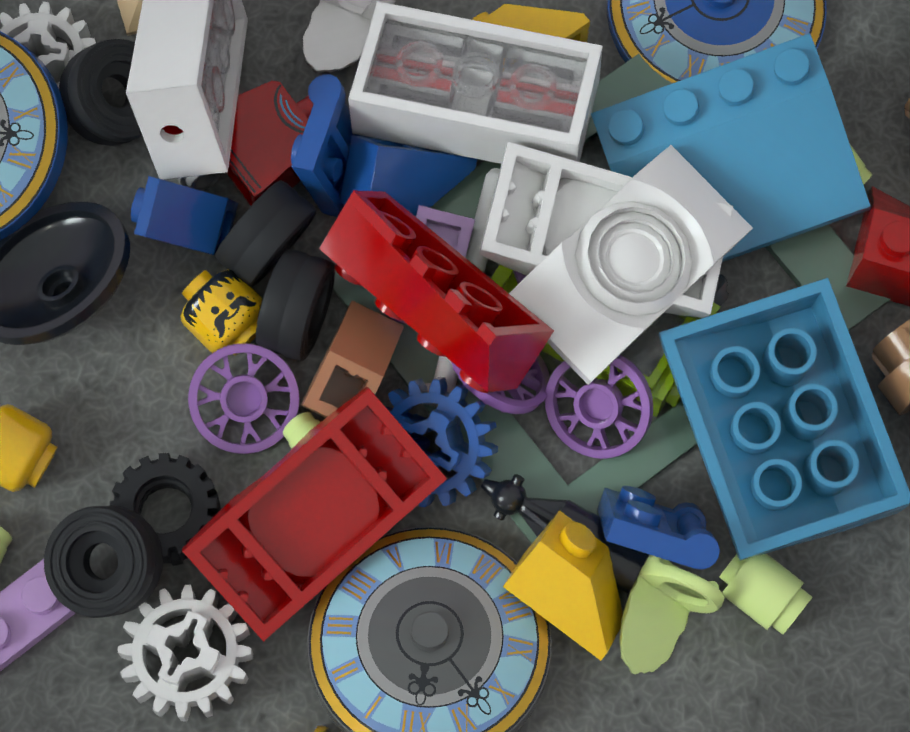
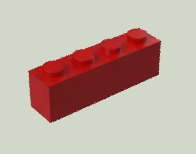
(435, 292)

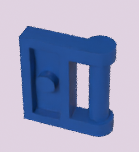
(323, 149)
(671, 534)

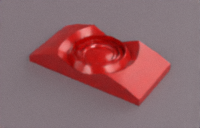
(313, 513)

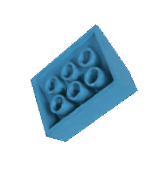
(756, 133)
(785, 420)

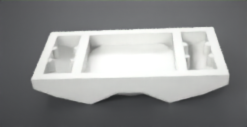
(546, 200)
(631, 262)

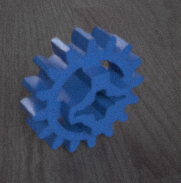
(445, 420)

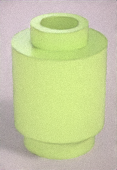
(765, 591)

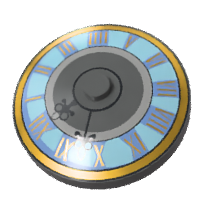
(427, 638)

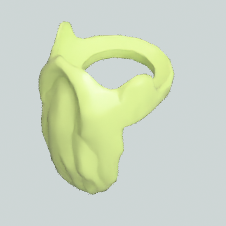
(660, 610)

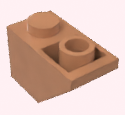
(353, 359)

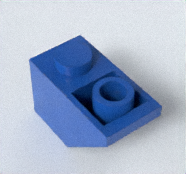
(182, 215)

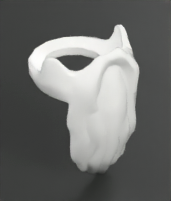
(338, 33)

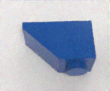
(403, 171)

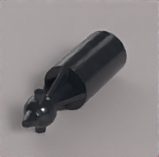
(511, 498)

